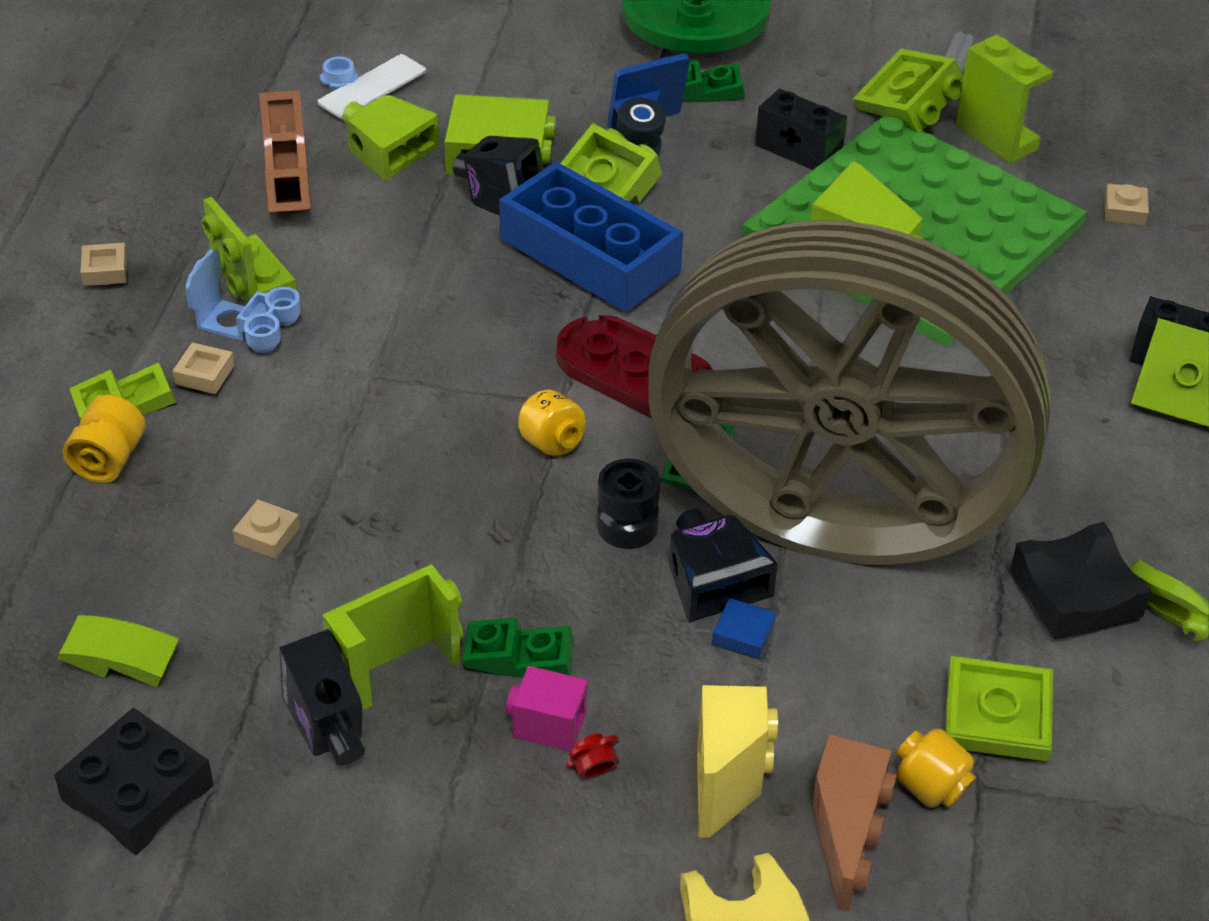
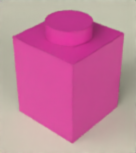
(548, 708)

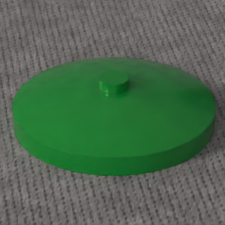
(697, 24)

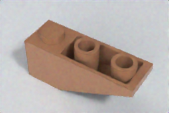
(845, 808)

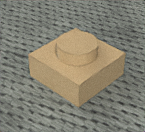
(1126, 204)
(103, 264)
(203, 368)
(266, 529)

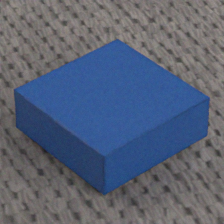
(743, 628)

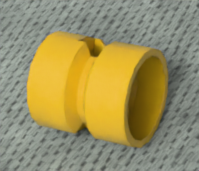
(104, 438)

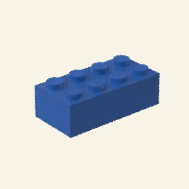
(591, 236)

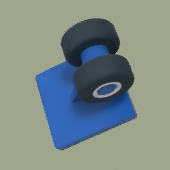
(645, 97)

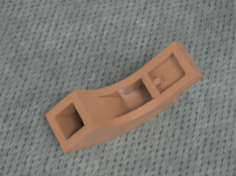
(284, 152)

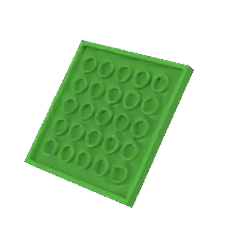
(965, 204)

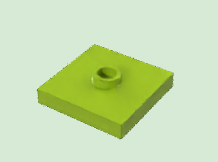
(1176, 374)
(1000, 708)

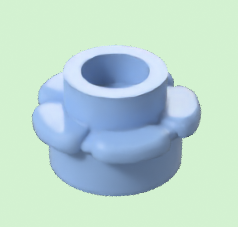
(338, 72)

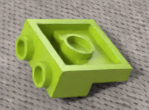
(912, 88)
(614, 163)

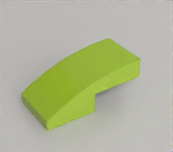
(145, 389)
(118, 645)

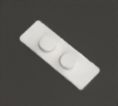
(373, 84)

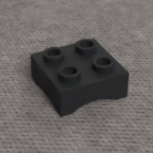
(1079, 582)
(134, 779)

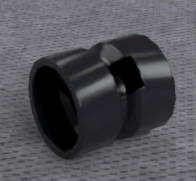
(628, 503)

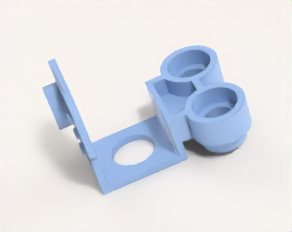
(257, 321)

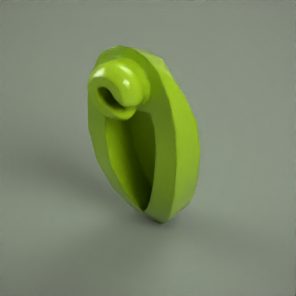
(1175, 600)

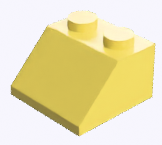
(732, 752)

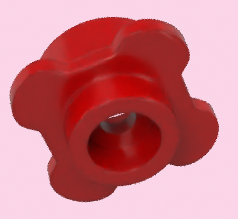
(593, 755)

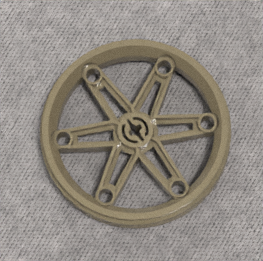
(849, 396)

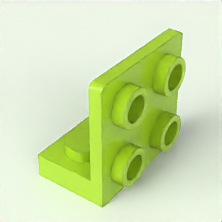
(244, 260)

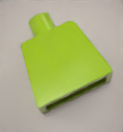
(390, 134)

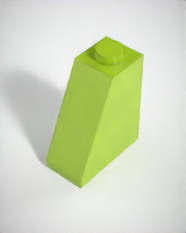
(865, 200)

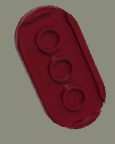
(611, 358)

